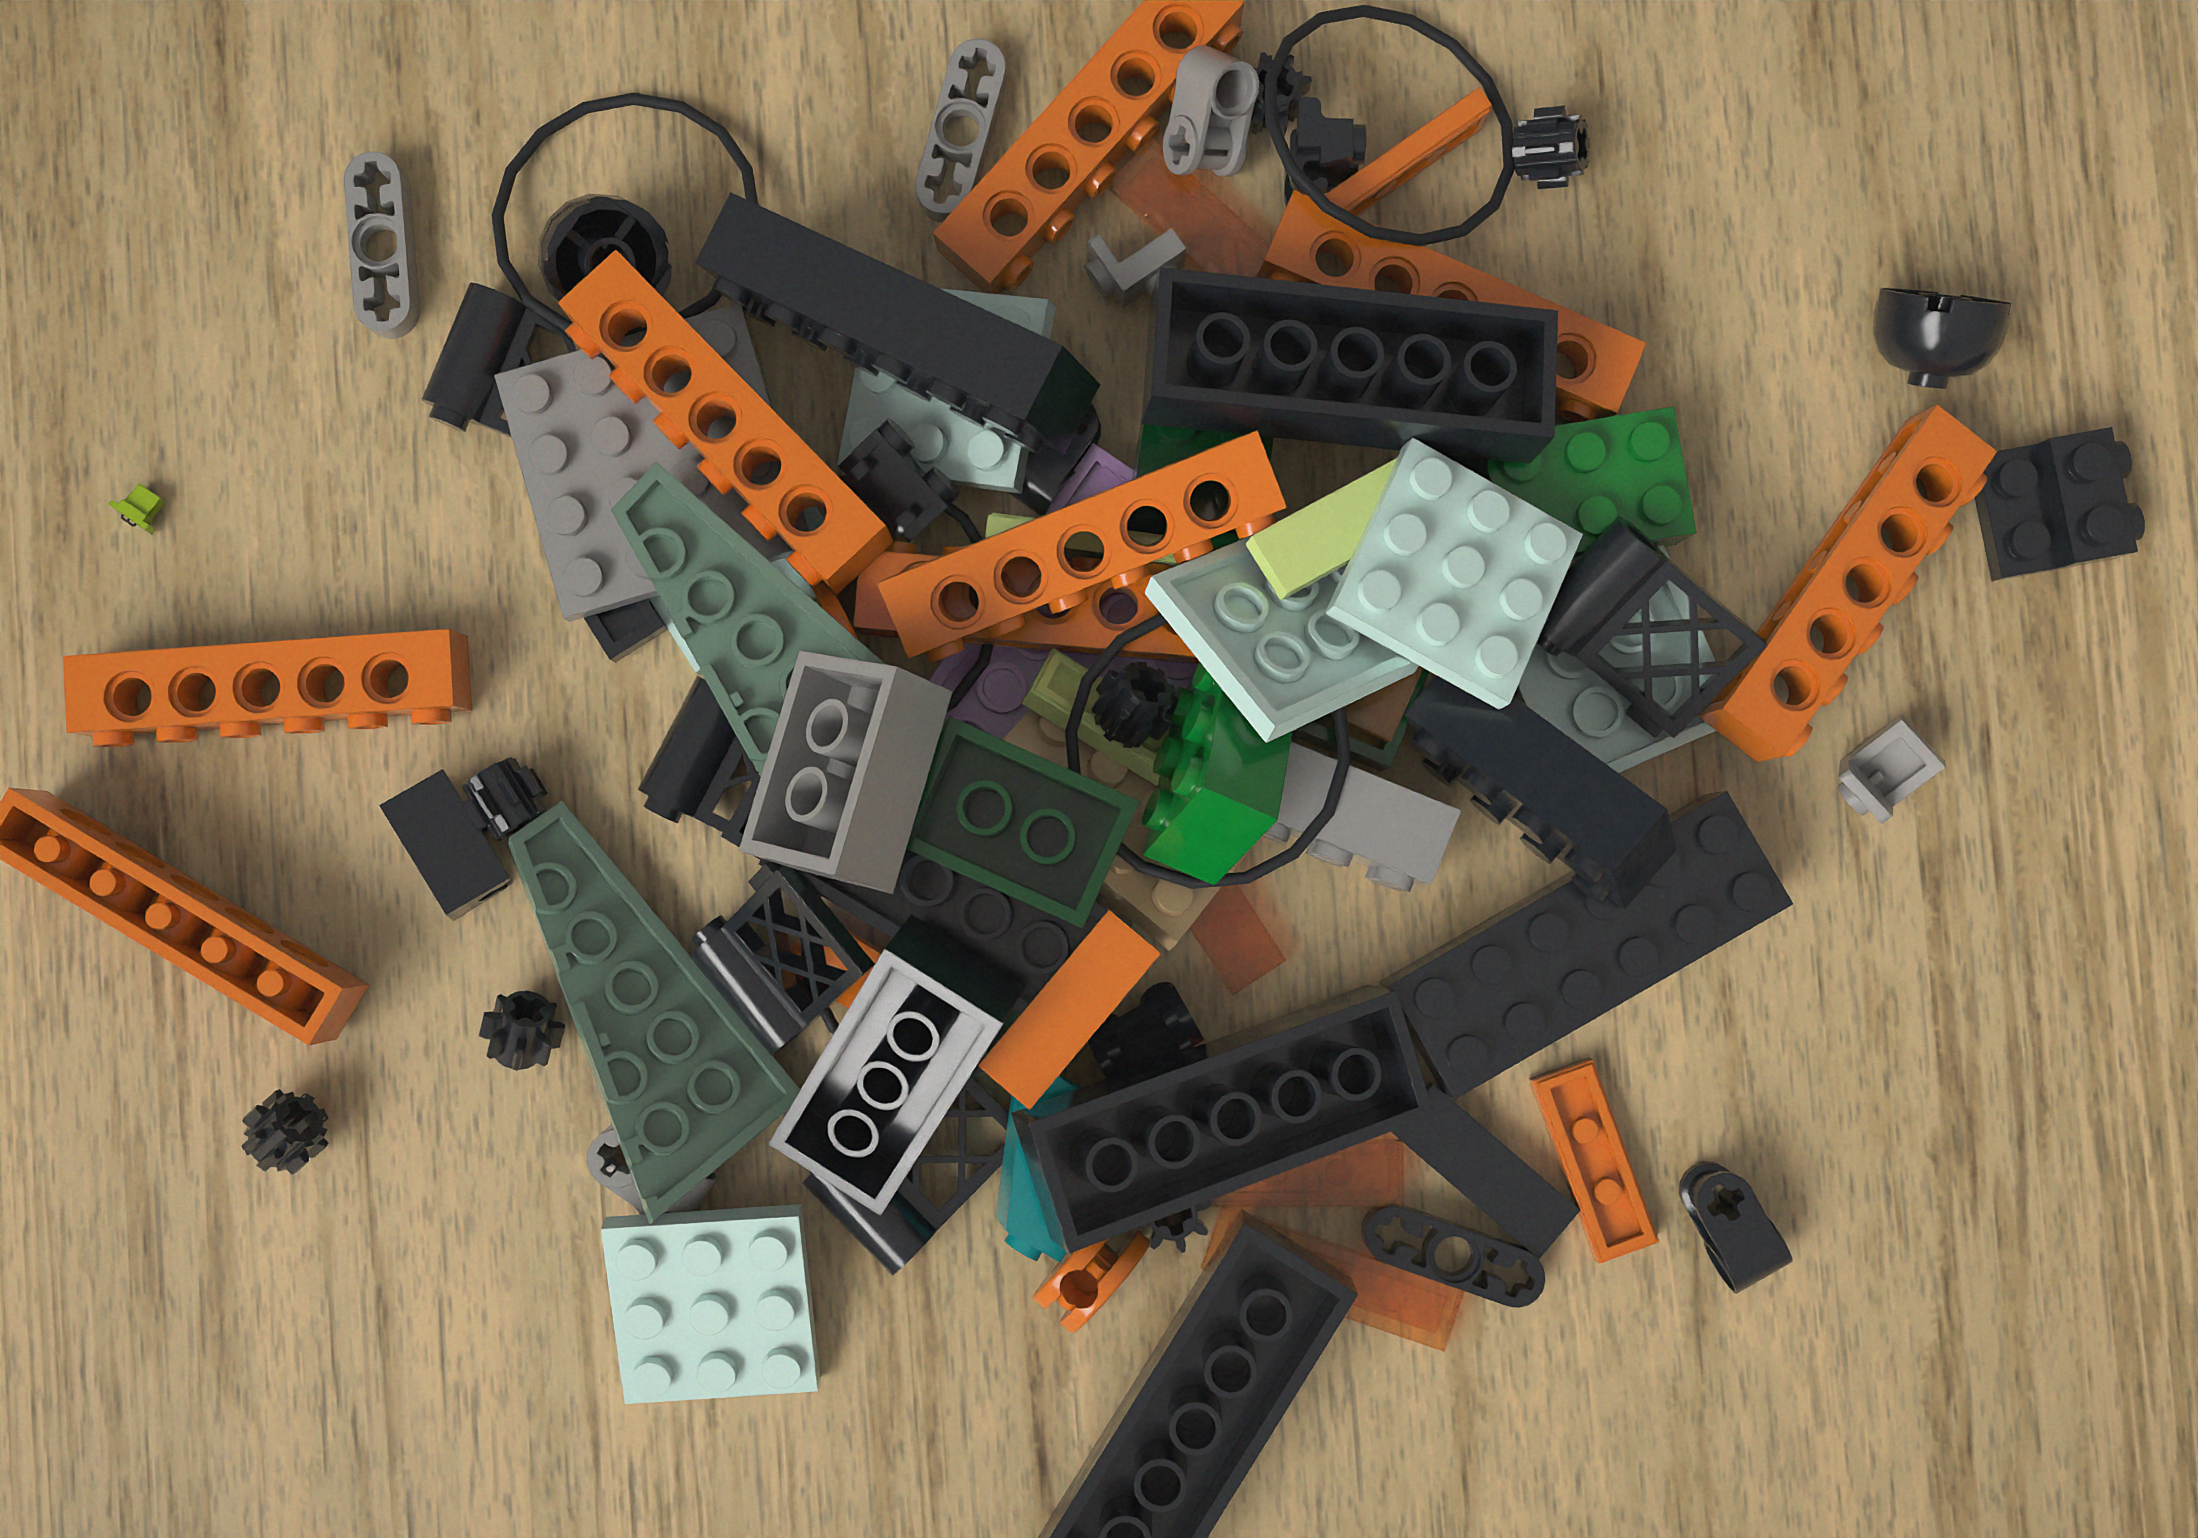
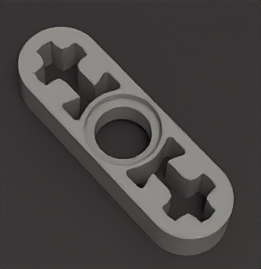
(956, 83)
(395, 200)

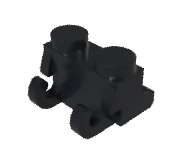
(1324, 148)
(894, 483)
(1145, 1033)

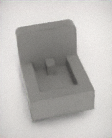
(1136, 273)
(1887, 769)

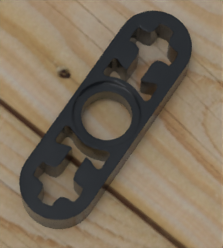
(1503, 1254)

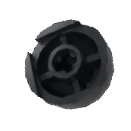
(591, 229)
(1938, 333)

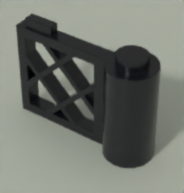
(485, 340)
(1607, 590)
(695, 762)
(761, 978)
(910, 1216)

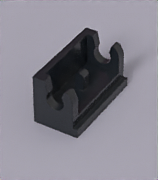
(446, 845)

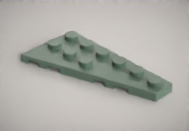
(728, 605)
(660, 1039)

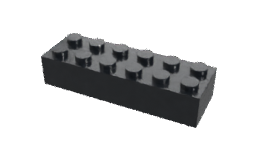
(898, 326)
(1349, 366)
(983, 920)
(1571, 959)
(1221, 1116)
(1208, 1391)

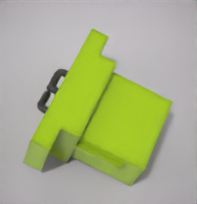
(139, 508)

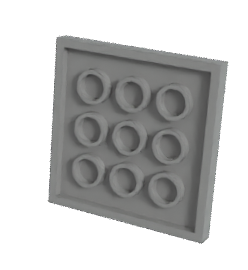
(590, 444)

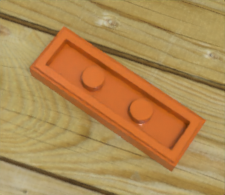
(1412, 154)
(1069, 1009)
(1594, 1160)

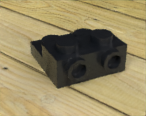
(2058, 505)

